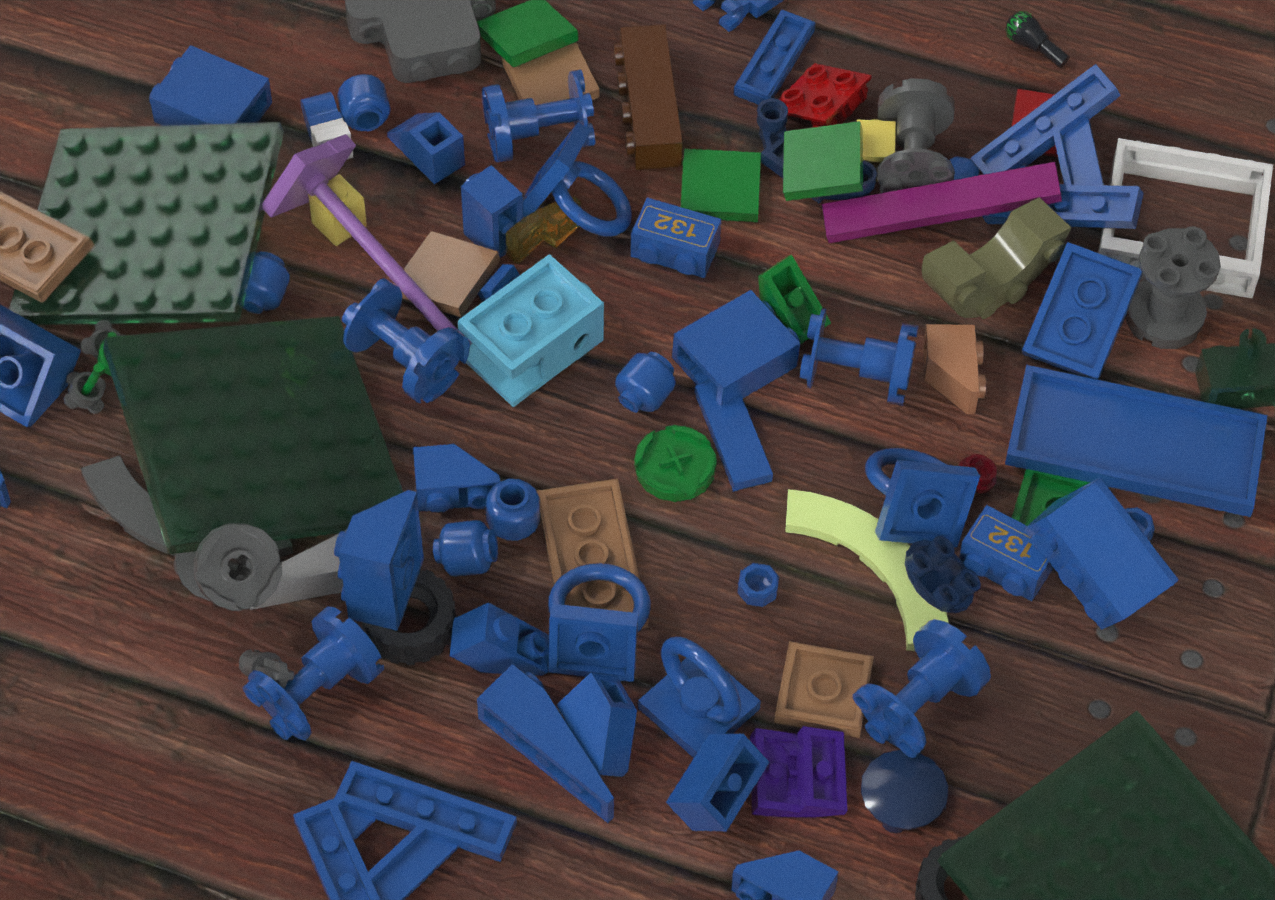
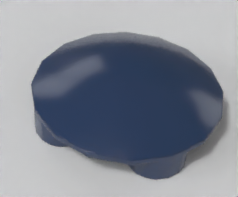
(940, 575)
(904, 791)

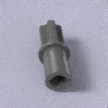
(268, 663)

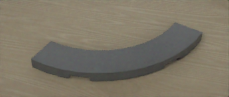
(131, 505)

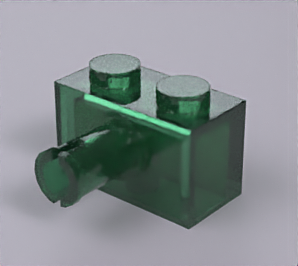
(1238, 374)

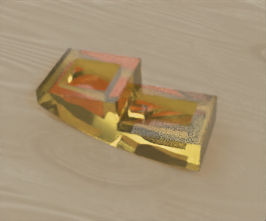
(545, 224)

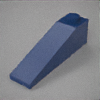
(530, 722)

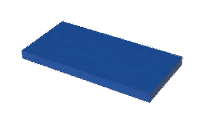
(1138, 440)

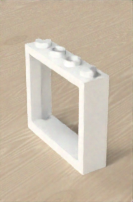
(1205, 170)

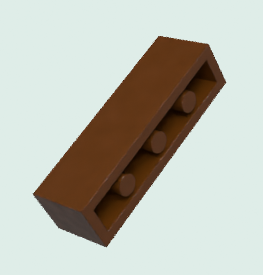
(650, 97)

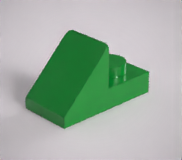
(790, 296)

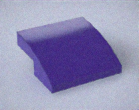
(802, 774)

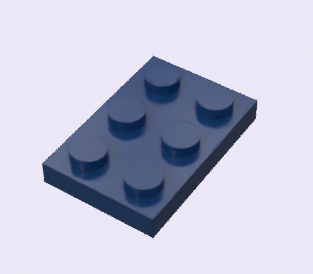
(1082, 311)

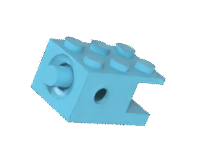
(532, 329)

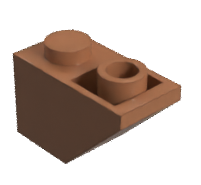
(952, 364)

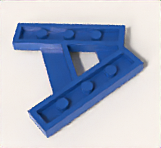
(1066, 123)
(437, 827)

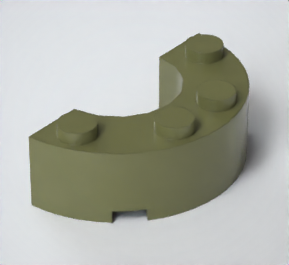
(1001, 268)

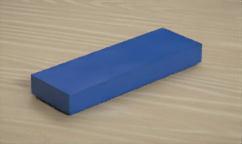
(774, 57)
(734, 439)

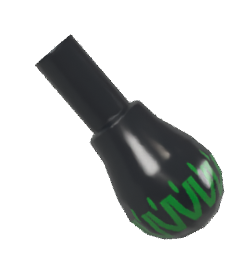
(1026, 31)

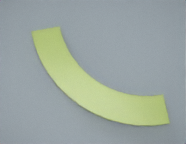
(855, 529)

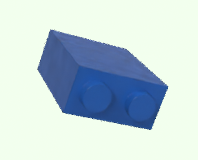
(209, 92)
(736, 348)

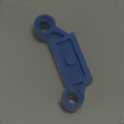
(772, 119)

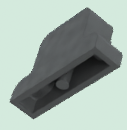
(421, 35)

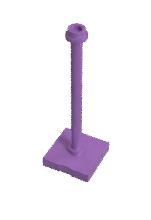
(309, 174)

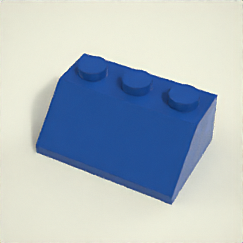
(31, 367)
(1100, 553)
(381, 560)

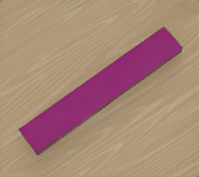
(940, 202)

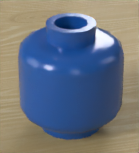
(363, 102)
(266, 283)
(645, 382)
(513, 509)
(466, 548)

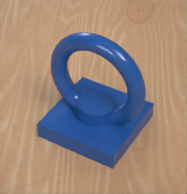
(560, 173)
(922, 496)
(594, 638)
(696, 696)

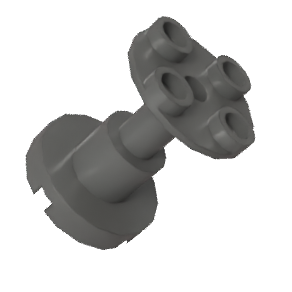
(920, 114)
(1168, 302)
(232, 567)

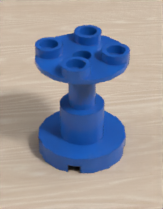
(523, 118)
(426, 358)
(875, 359)
(340, 651)
(941, 667)

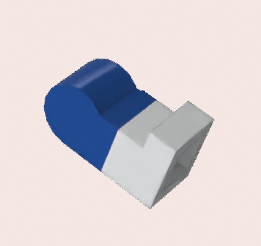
(323, 119)

